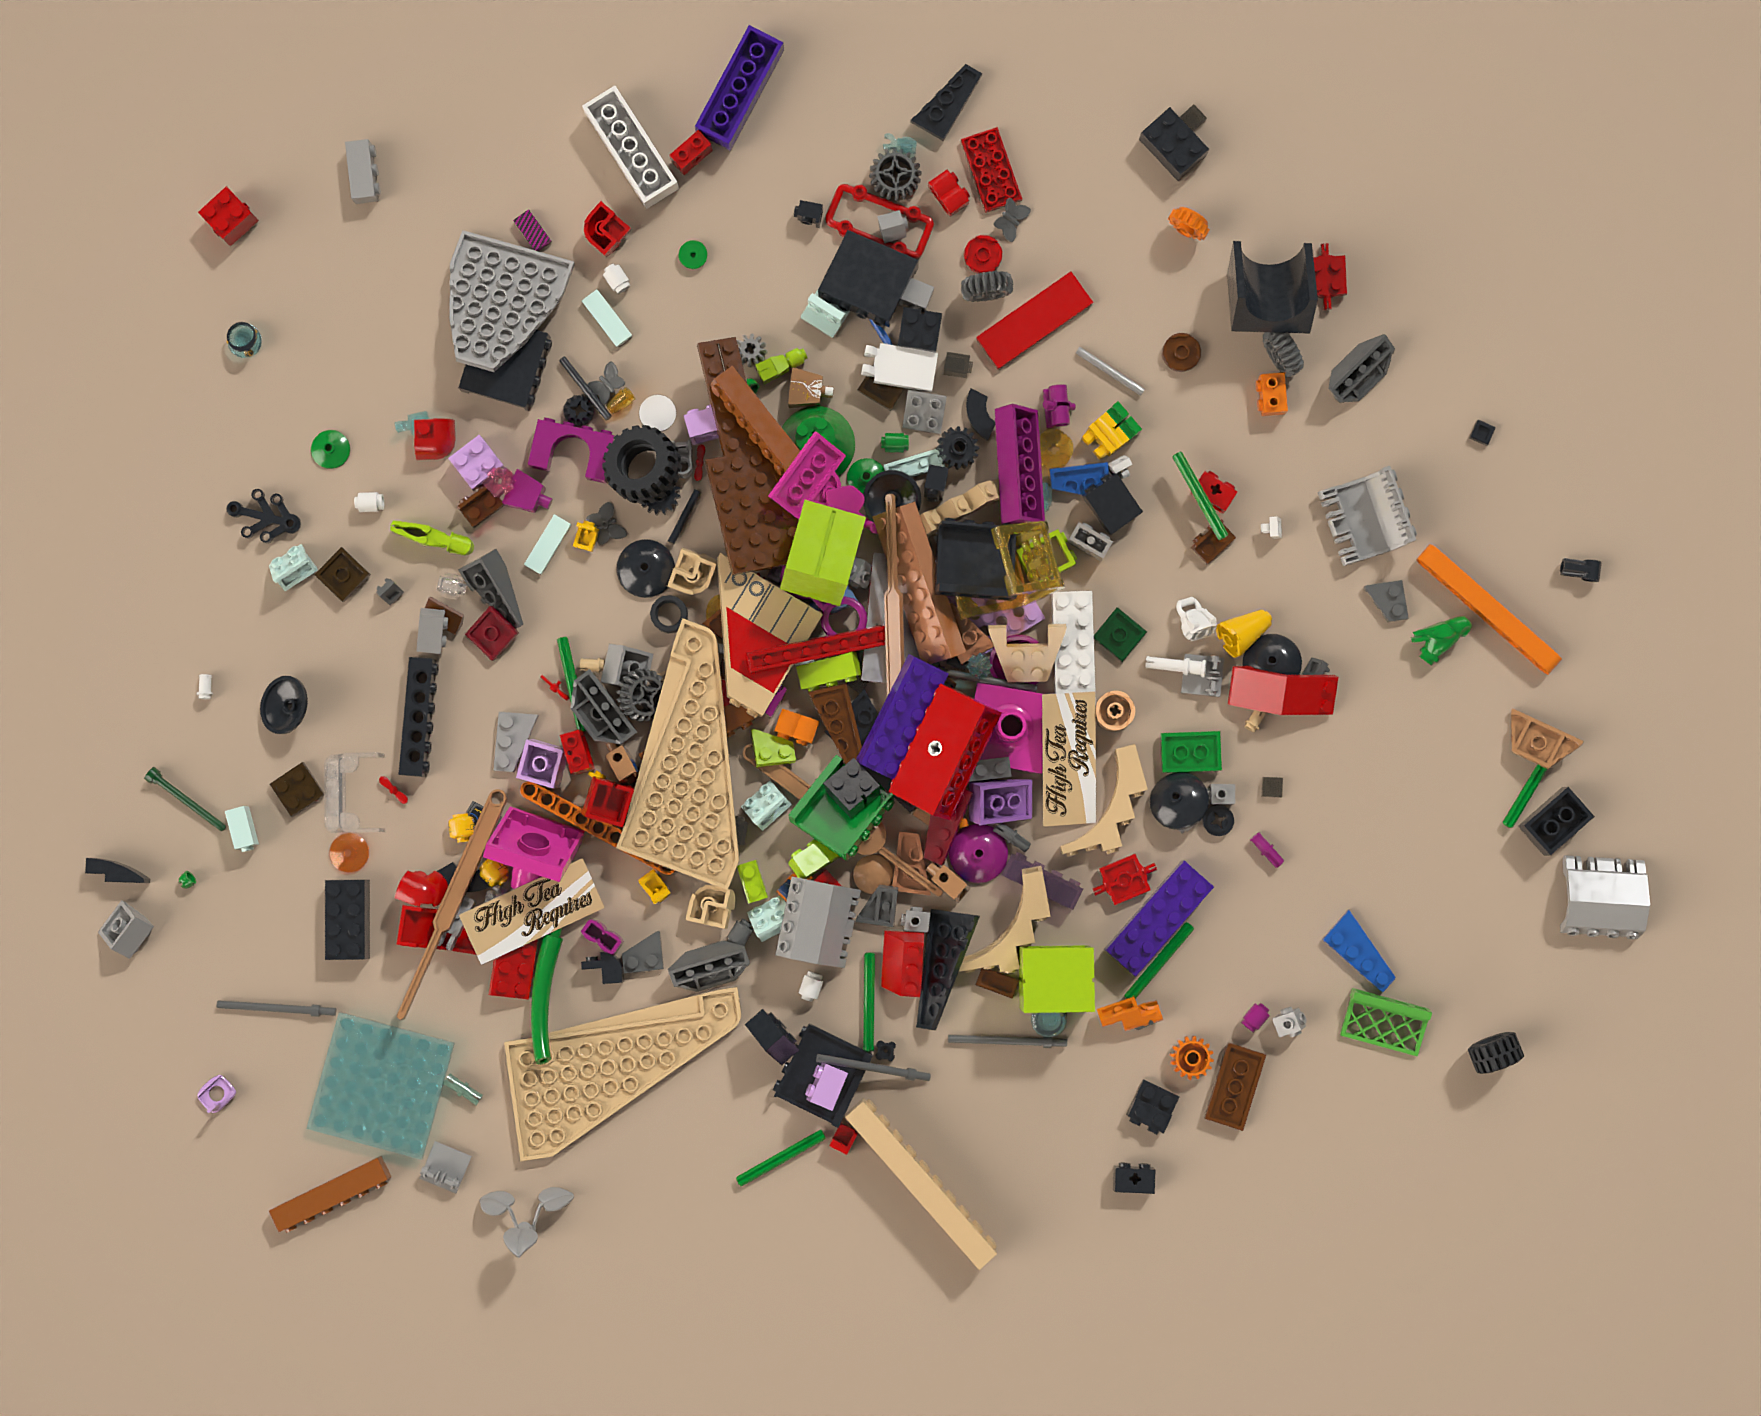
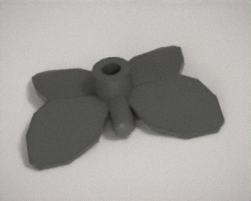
(1009, 218)
(608, 384)
(605, 525)

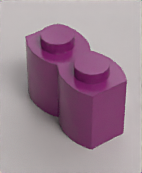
(606, 940)

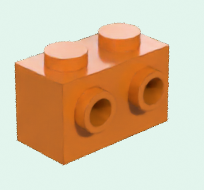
(1272, 394)

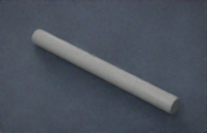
(1110, 371)

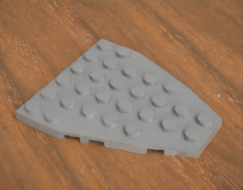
(500, 297)

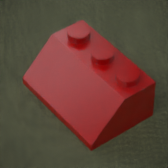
(902, 962)

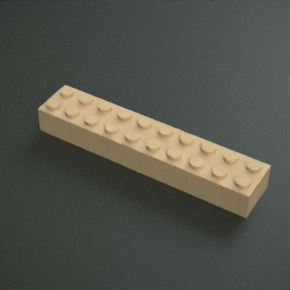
(921, 1183)

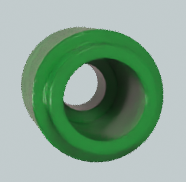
(895, 442)

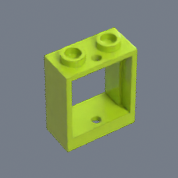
(1062, 540)

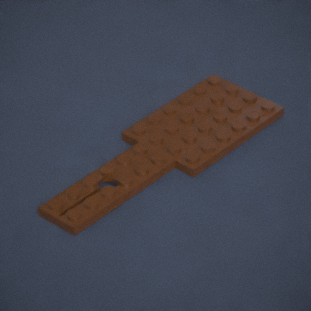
(752, 524)

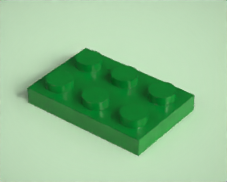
(1191, 751)

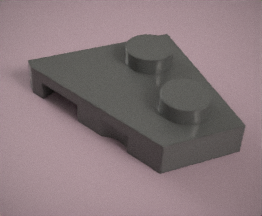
(1390, 599)
(880, 907)
(645, 955)

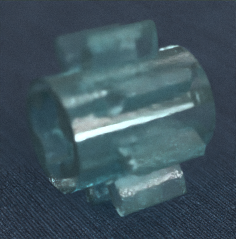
(979, 665)

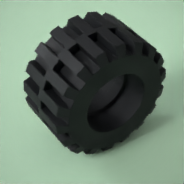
(1496, 1052)

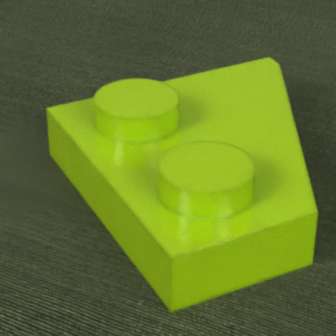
(771, 749)

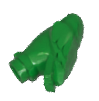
(1441, 637)

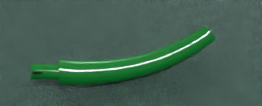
(541, 991)

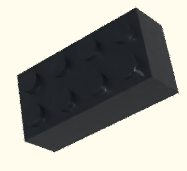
(347, 919)

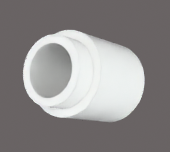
(616, 278)
(369, 502)
(811, 986)

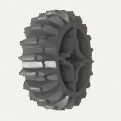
(887, 174)
(987, 286)
(1283, 352)
(635, 692)

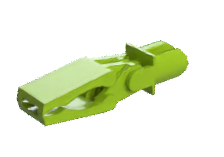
(455, 543)

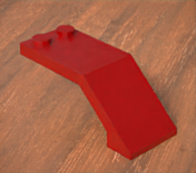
(1282, 693)
(417, 929)

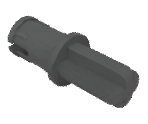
(1012, 836)

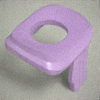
(204, 1097)

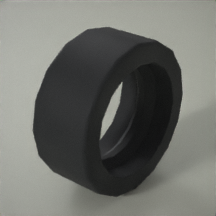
(655, 608)

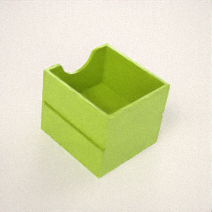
(822, 553)
(1056, 979)

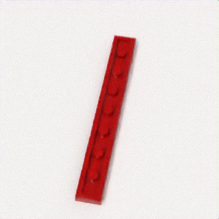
(816, 648)

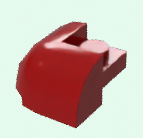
(604, 229)
(434, 438)
(421, 888)

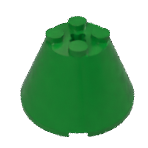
(828, 424)

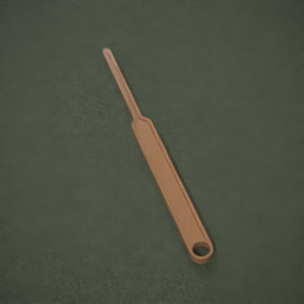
(893, 601)
(799, 787)
(456, 890)

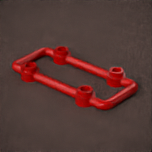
(860, 194)

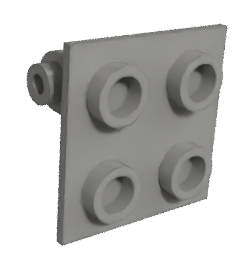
(924, 411)
(1208, 685)
(445, 1167)

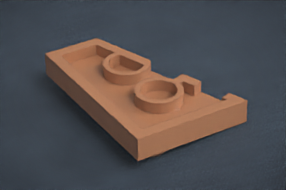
(973, 638)
(911, 853)

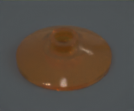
(358, 856)

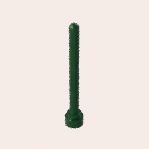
(154, 776)

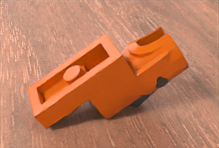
(1130, 1014)

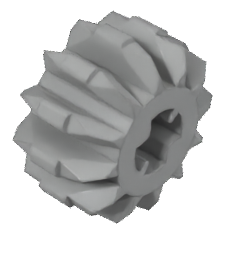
(758, 351)

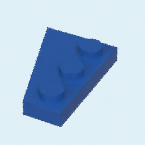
(1077, 478)

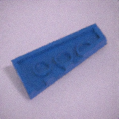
(1356, 948)

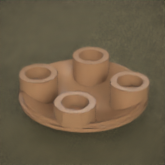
(871, 872)

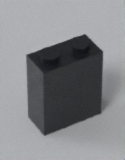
(1111, 502)

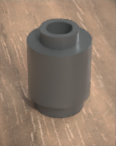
(740, 932)

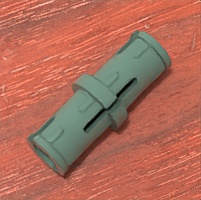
(463, 1089)

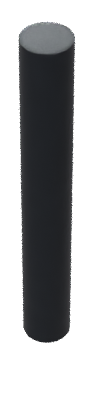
(684, 516)

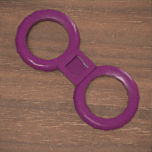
(827, 608)

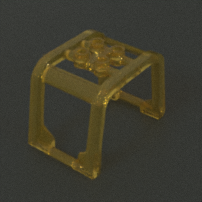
(1036, 565)

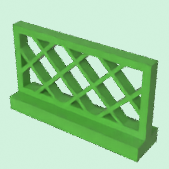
(1390, 1005)

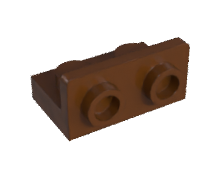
(479, 506)
(1209, 546)

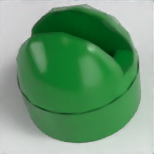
(755, 386)
(187, 879)

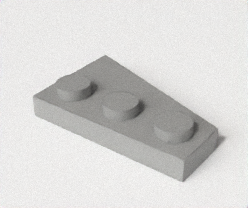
(511, 738)

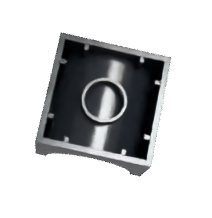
(1272, 295)

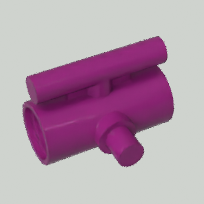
(1057, 406)

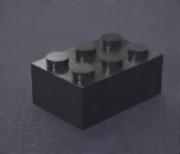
(1173, 144)
(1556, 821)

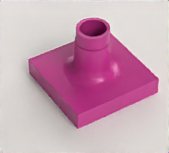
(1026, 748)
(533, 846)

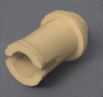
(592, 664)
(1254, 720)

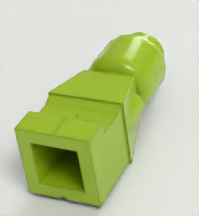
(779, 365)

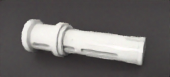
(1186, 666)

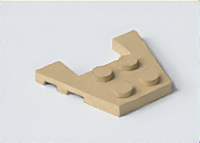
(1027, 661)

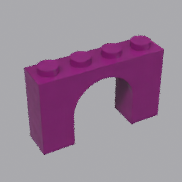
(550, 434)

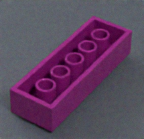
(1019, 464)

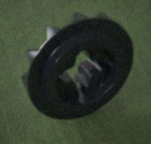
(583, 417)
(1227, 823)

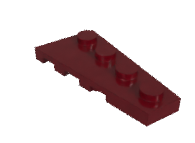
(943, 831)

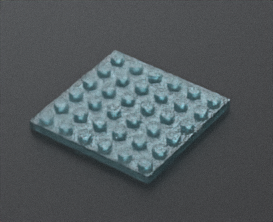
(380, 1085)

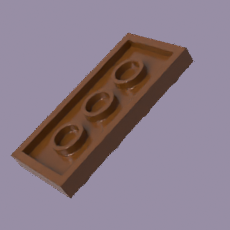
(1235, 1086)

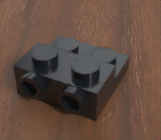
(1152, 1107)

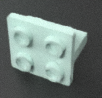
(823, 315)
(292, 567)
(766, 805)
(768, 918)

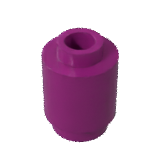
(1255, 1017)

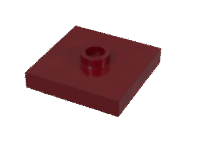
(491, 633)

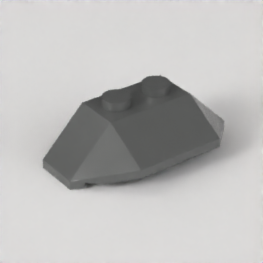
(1361, 369)
(599, 711)
(709, 966)

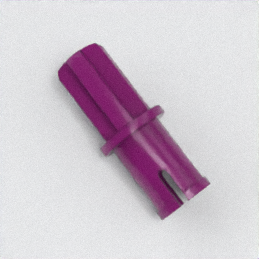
(1267, 850)

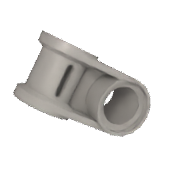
(686, 453)

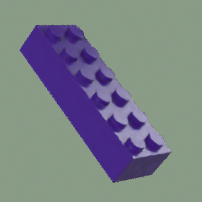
(739, 87)
(900, 716)
(1159, 918)

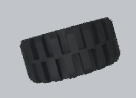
(627, 447)

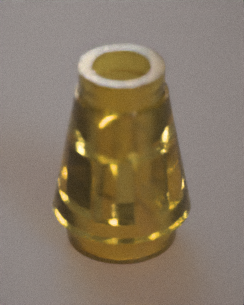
(621, 400)

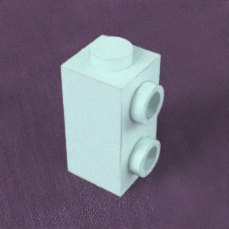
(242, 828)

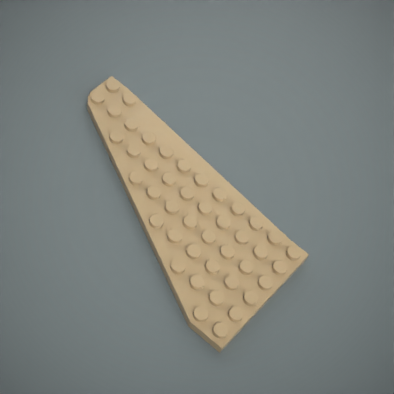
(684, 785)
(607, 1065)

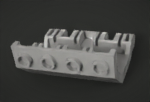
(1370, 516)
(1606, 898)
(817, 922)

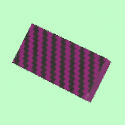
(532, 230)

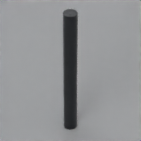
(585, 388)

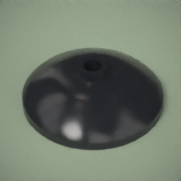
(890, 482)
(645, 582)
(1274, 645)
(283, 705)
(1185, 810)

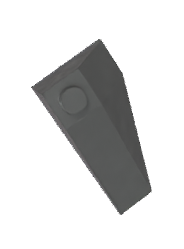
(492, 582)

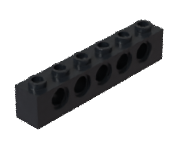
(416, 667)

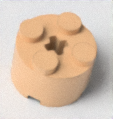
(1124, 705)

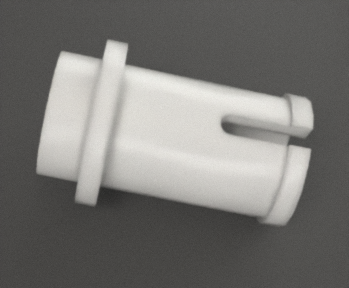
(205, 687)

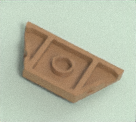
(1540, 741)

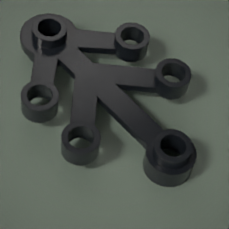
(267, 517)

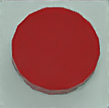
(983, 254)

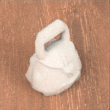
(1196, 622)

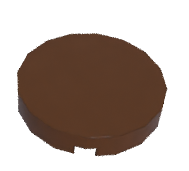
(1181, 352)

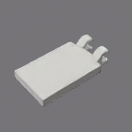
(901, 367)

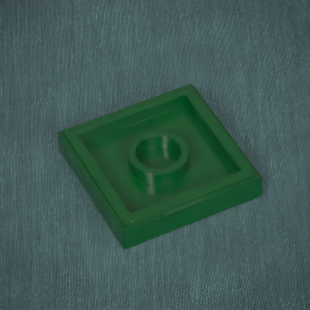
(1119, 634)

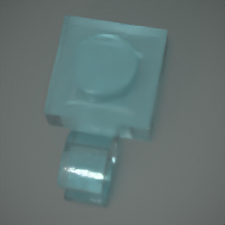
(905, 143)
(402, 426)

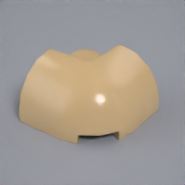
(692, 572)
(711, 906)

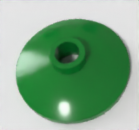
(339, 453)
(859, 468)

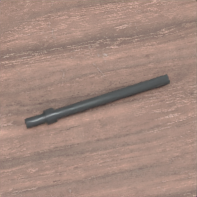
(989, 680)
(314, 1010)
(1046, 1042)
(909, 1073)

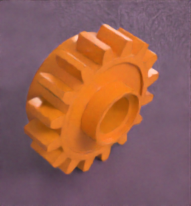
(1189, 223)
(1187, 1047)

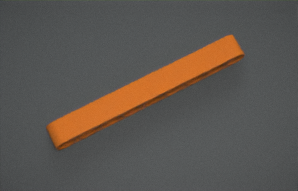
(1489, 609)
(575, 810)

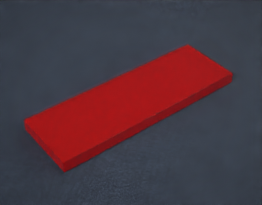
(1034, 320)

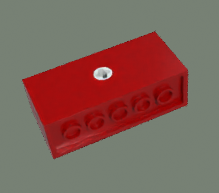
(944, 752)

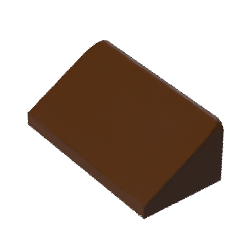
(455, 618)

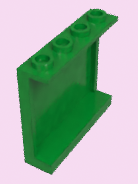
(829, 824)

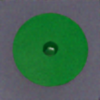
(693, 254)

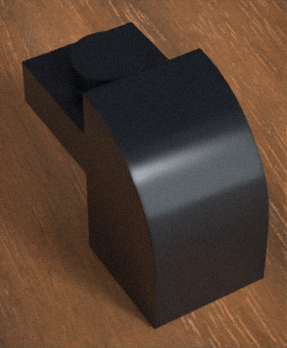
(610, 965)

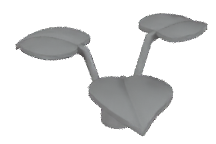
(523, 1235)

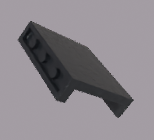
(867, 278)
(515, 379)
(970, 562)
(800, 1072)

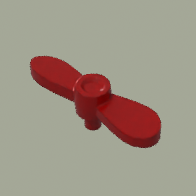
(699, 462)
(555, 687)
(393, 789)

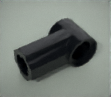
(1586, 570)

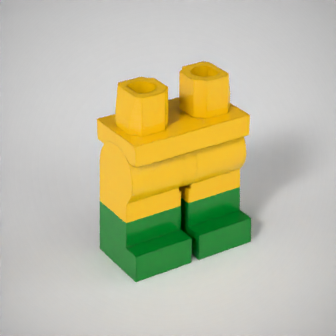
(1106, 436)

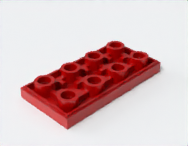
(991, 169)

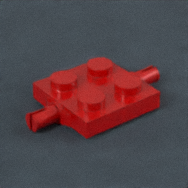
(1330, 276)
(1124, 879)

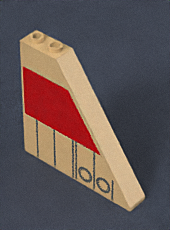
(753, 619)

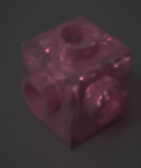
(492, 482)

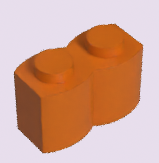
(796, 726)

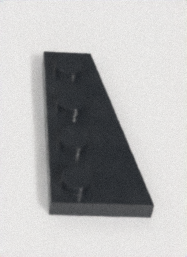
(943, 110)

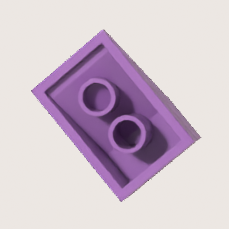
(1000, 801)

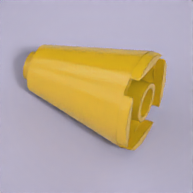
(1243, 631)

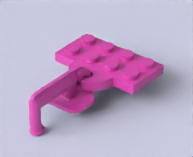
(811, 479)

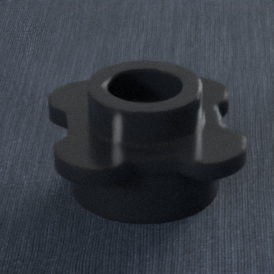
(890, 1053)

